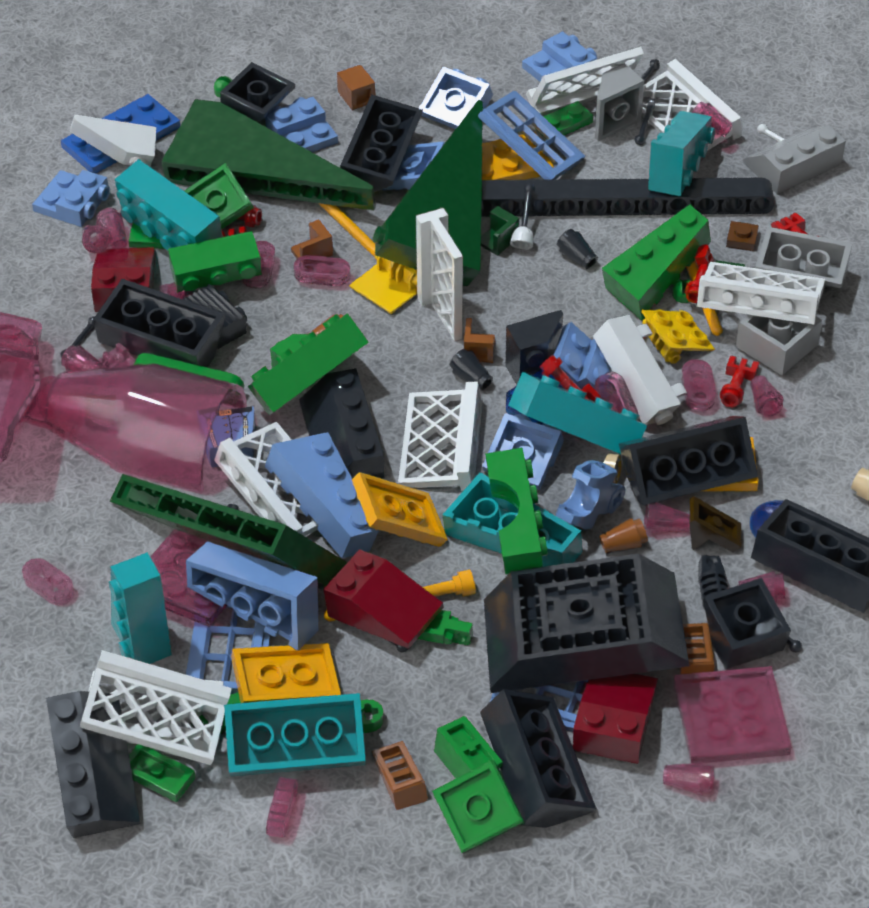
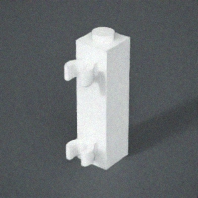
(631, 358)

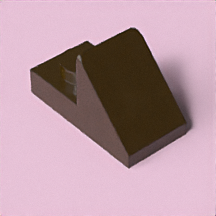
(713, 525)

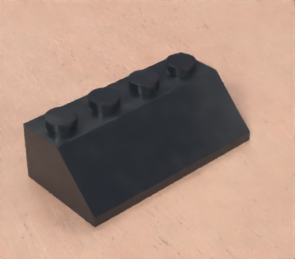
(381, 141)
(158, 324)
(340, 408)
(689, 459)
(816, 553)
(537, 758)
(91, 769)

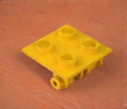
(387, 284)
(675, 332)

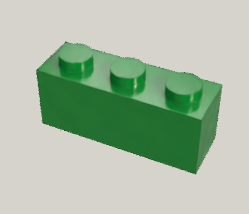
(215, 261)

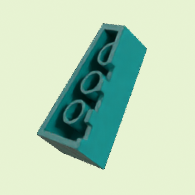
(679, 152)
(574, 413)
(479, 516)
(139, 610)

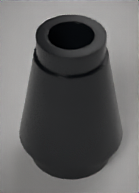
(576, 248)
(470, 369)

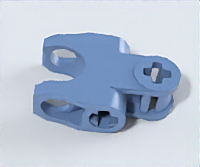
(592, 494)

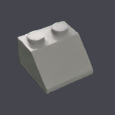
(618, 101)

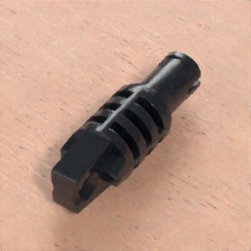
(711, 575)

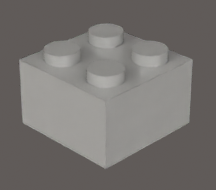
(777, 341)

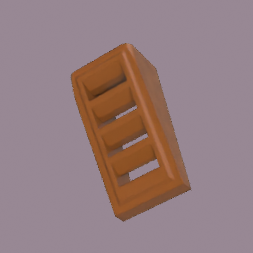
(698, 649)
(406, 792)

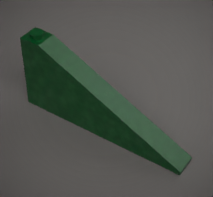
(258, 159)
(449, 183)
(228, 528)

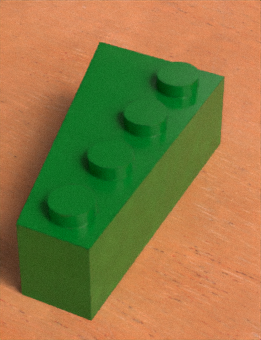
(656, 261)
(308, 363)

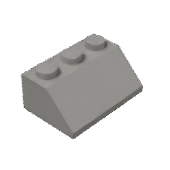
(798, 157)
(805, 255)

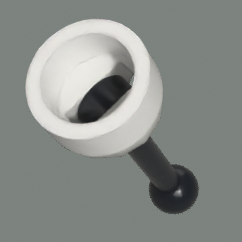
(522, 236)

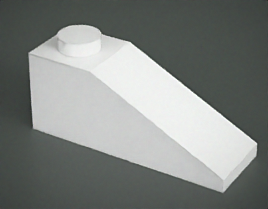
(117, 139)

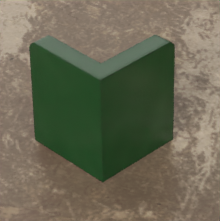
(501, 228)

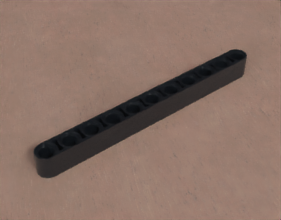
(627, 197)

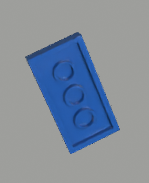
(141, 111)

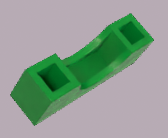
(509, 481)

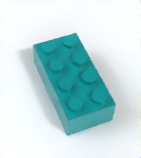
(164, 208)
(294, 735)

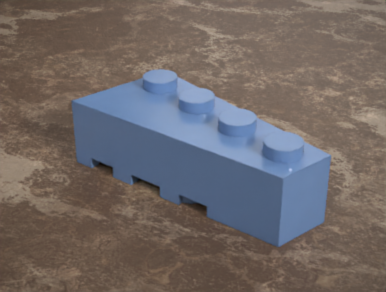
(325, 490)
(257, 590)

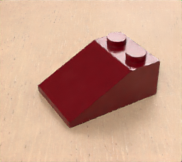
(117, 264)
(380, 600)
(614, 716)

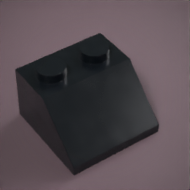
(255, 92)
(532, 343)
(745, 623)

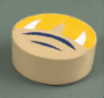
(615, 462)

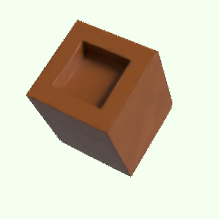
(355, 86)
(319, 243)
(480, 344)

